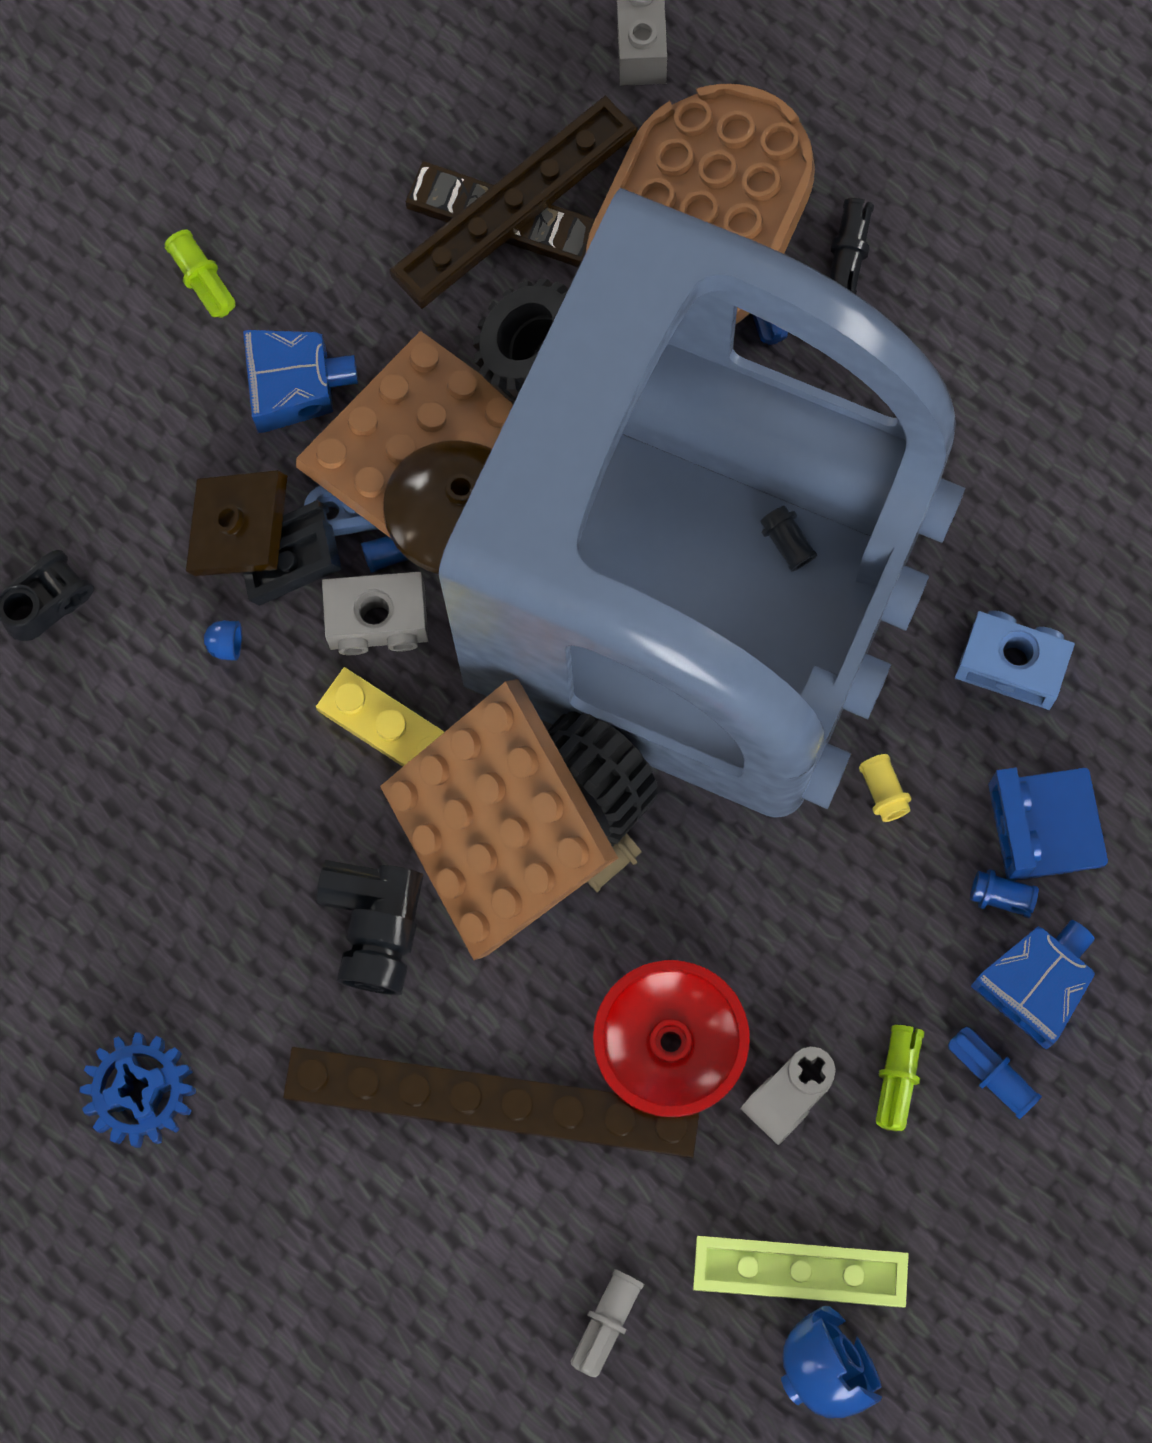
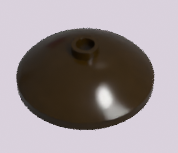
(420, 499)

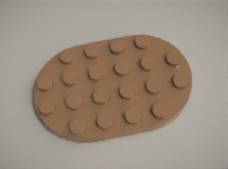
(725, 159)

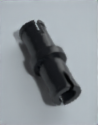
(851, 243)

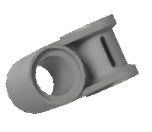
(785, 1100)

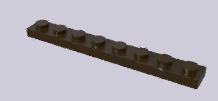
(483, 1102)

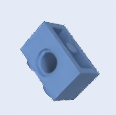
(987, 667)

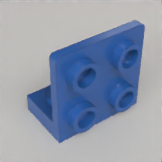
(1047, 823)

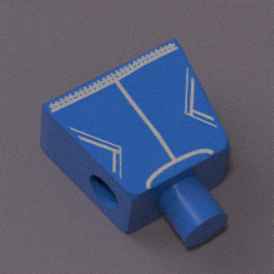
(292, 377)
(1040, 981)

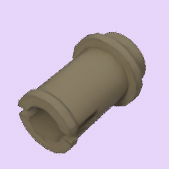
(626, 852)

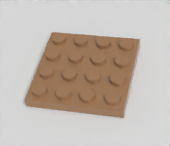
(411, 403)
(498, 820)

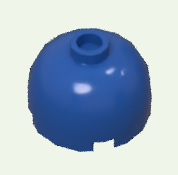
(827, 1368)

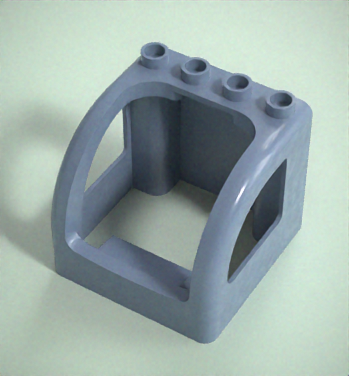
(646, 579)

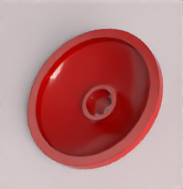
(677, 1001)

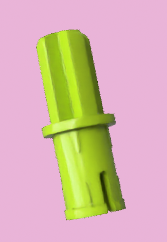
(200, 273)
(899, 1077)

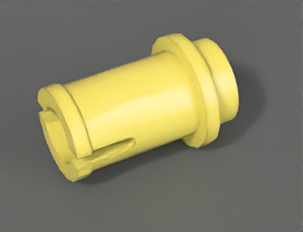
(885, 788)

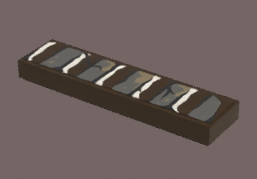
(552, 233)

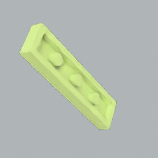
(801, 1271)

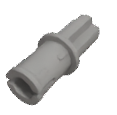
(606, 1323)

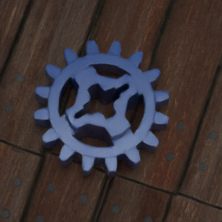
(116, 1099)

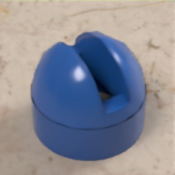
(224, 639)

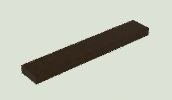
(513, 202)

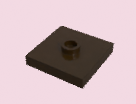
(236, 523)

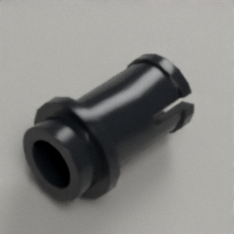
(788, 537)

